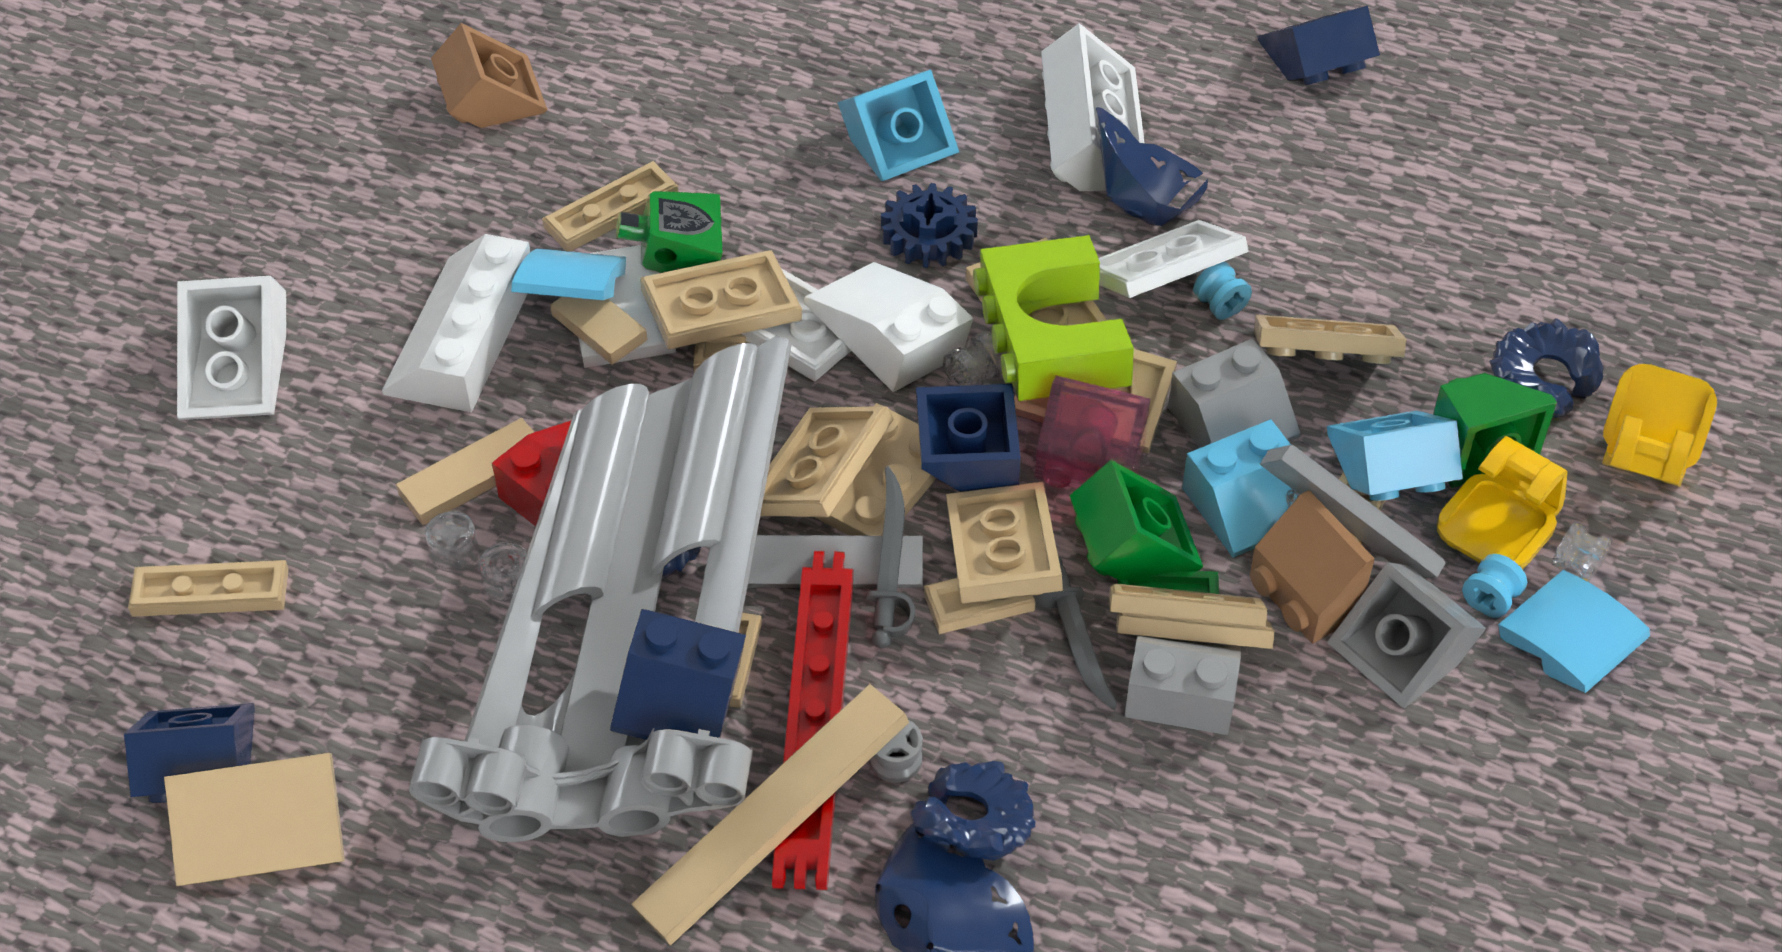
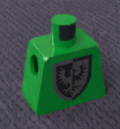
(675, 230)

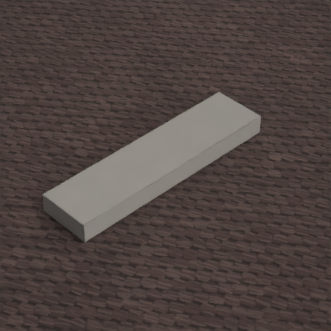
(1352, 510)
(780, 559)

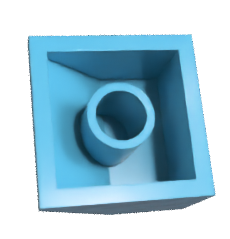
(900, 125)
(1398, 453)
(1233, 488)

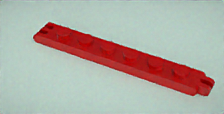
(813, 701)

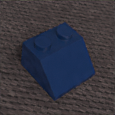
(1323, 45)
(969, 435)
(677, 677)
(185, 743)

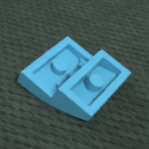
(569, 274)
(1574, 630)

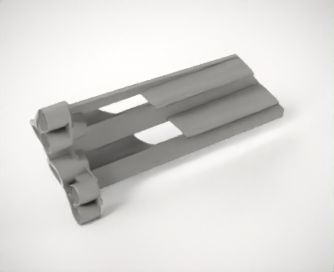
(626, 498)

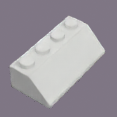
(1077, 78)
(461, 326)

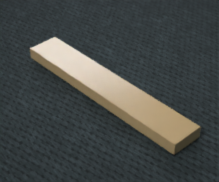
(769, 814)

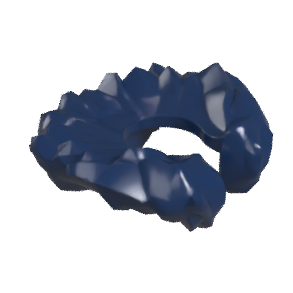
(1573, 348)
(1006, 802)

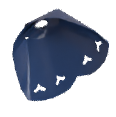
(1135, 180)
(948, 901)

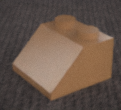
(486, 79)
(1311, 568)

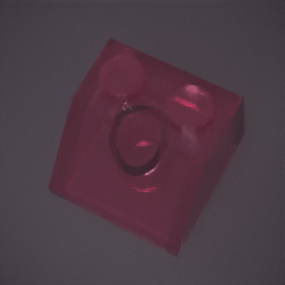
(1088, 429)

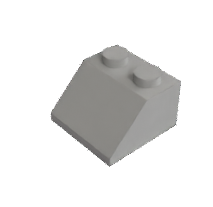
(1231, 395)
(1405, 633)
(1183, 683)

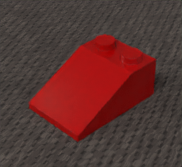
(527, 470)

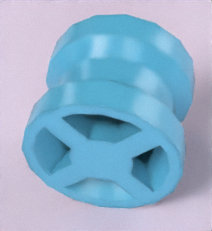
(1222, 290)
(1494, 585)

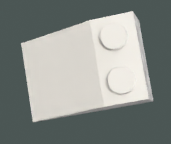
(892, 322)
(229, 346)

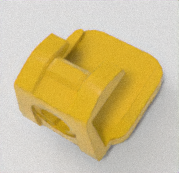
(1658, 422)
(1508, 507)

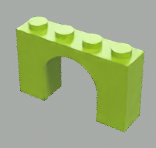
(1041, 275)

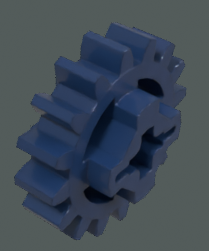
(950, 228)

